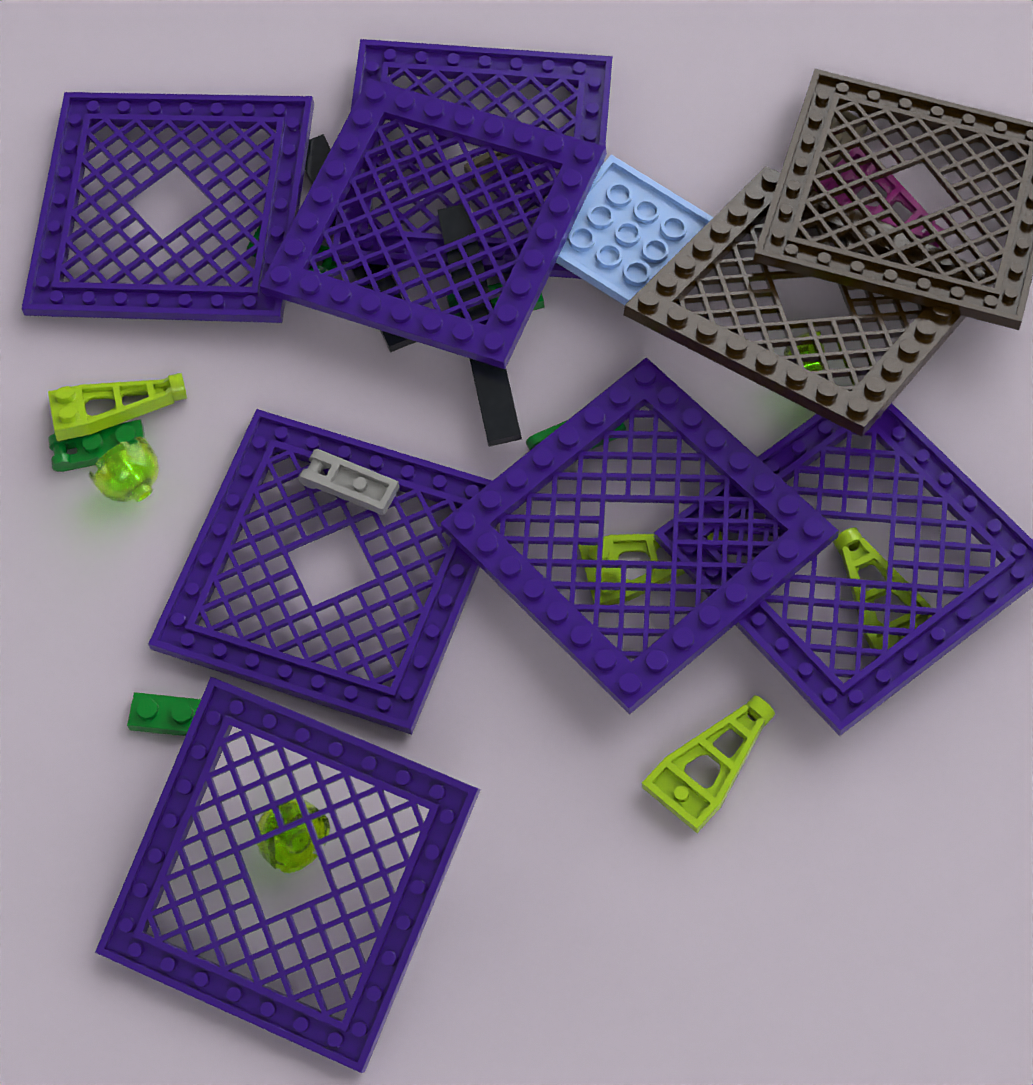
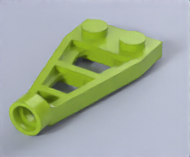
(69, 403)
(615, 546)
(862, 557)
(685, 796)

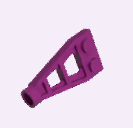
(893, 189)

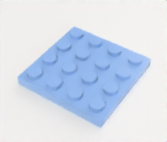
(627, 231)

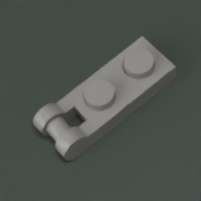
(349, 482)

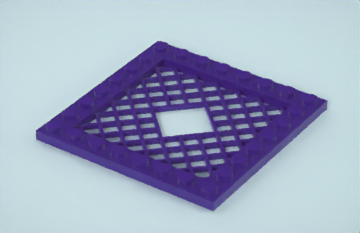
(383, 58)
(85, 115)
(489, 343)
(636, 681)
(849, 702)
(394, 706)
(126, 935)

